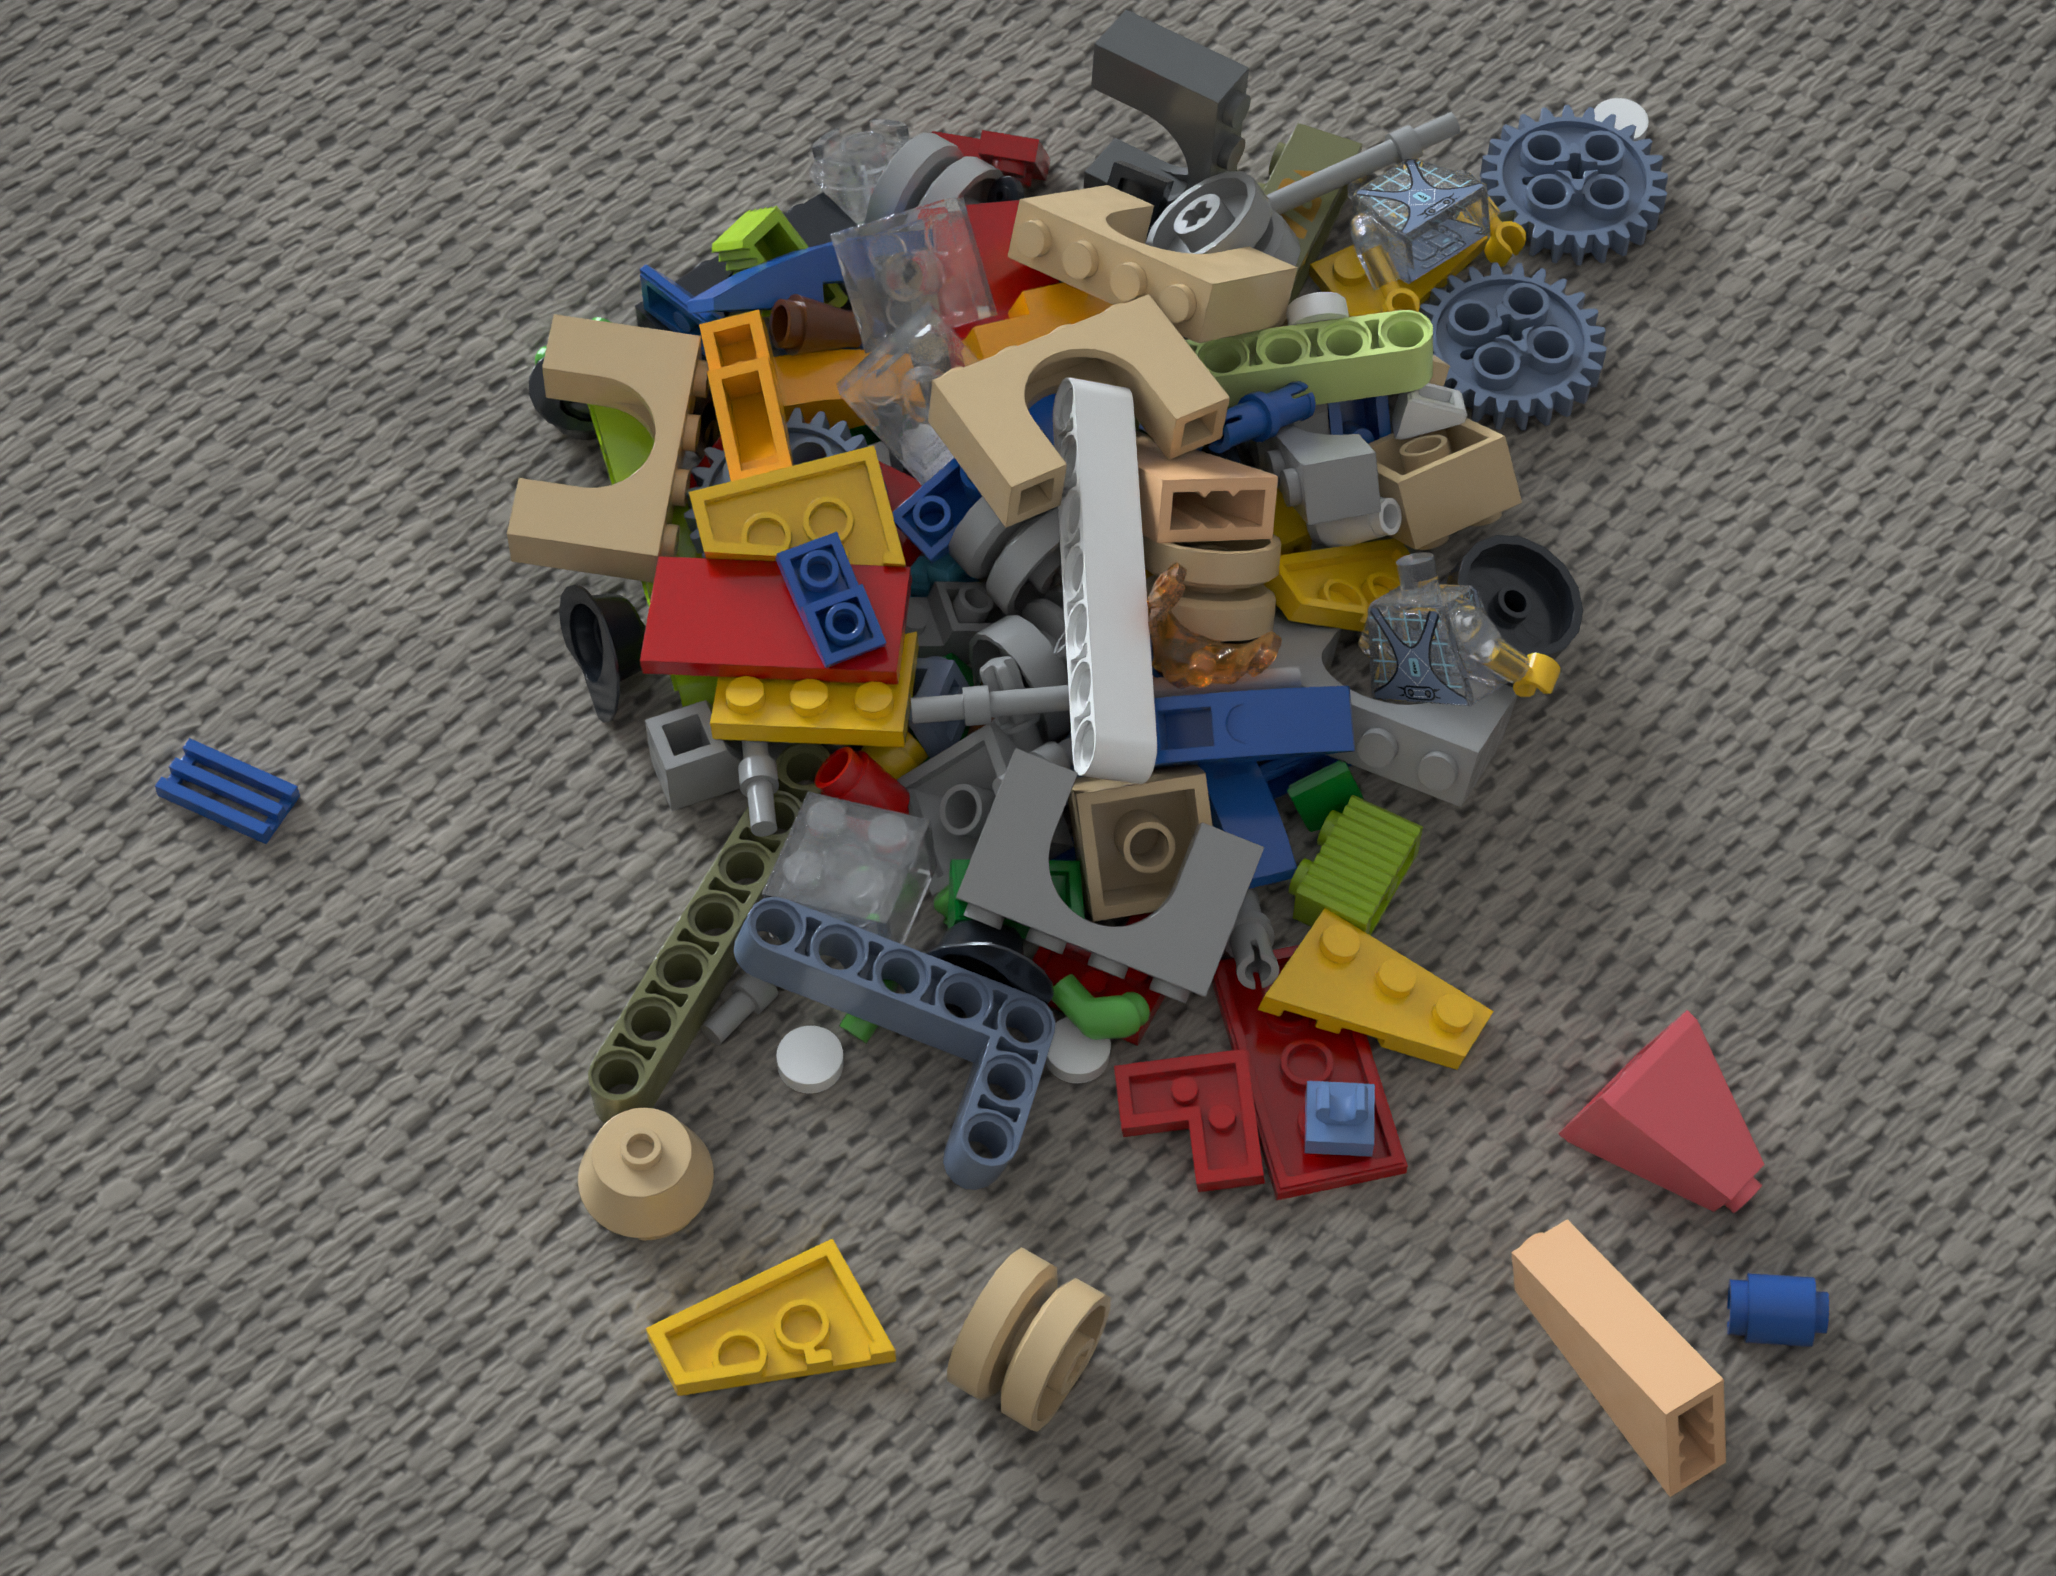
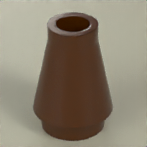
(811, 326)

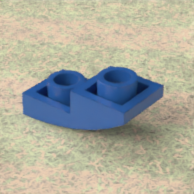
(830, 600)

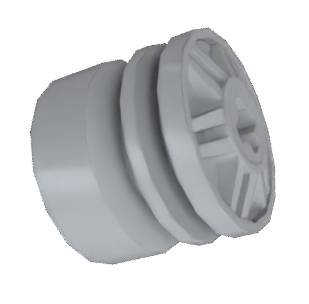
(1032, 645)

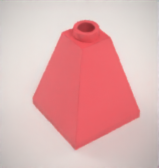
(1673, 1122)

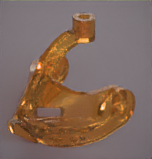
(1193, 658)

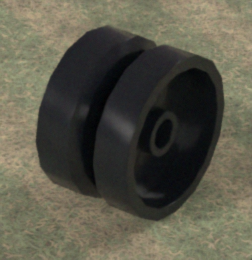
(1523, 593)

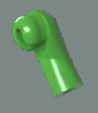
(1101, 1016)

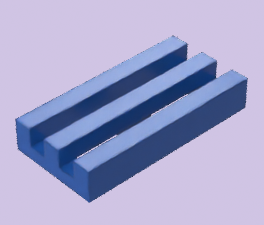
(184, 769)

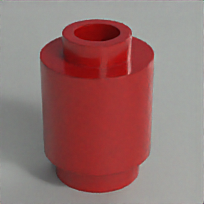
(861, 780)

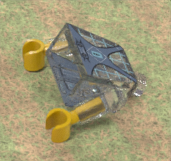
(1419, 220)
(1441, 645)

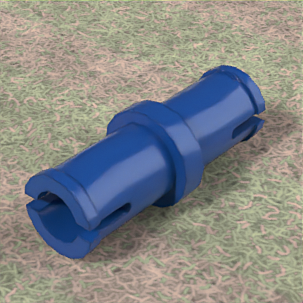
(1261, 415)

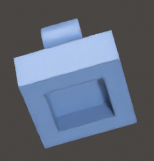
(1339, 1118)

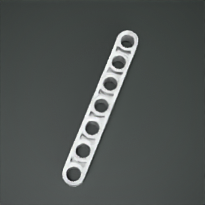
(1104, 584)

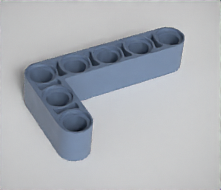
(916, 1015)

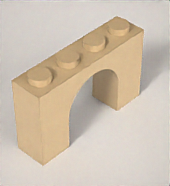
(1099, 246)
(1130, 345)
(628, 523)

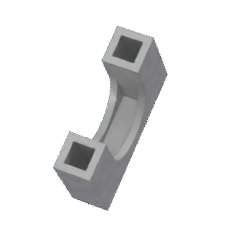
(1416, 745)
(1173, 945)

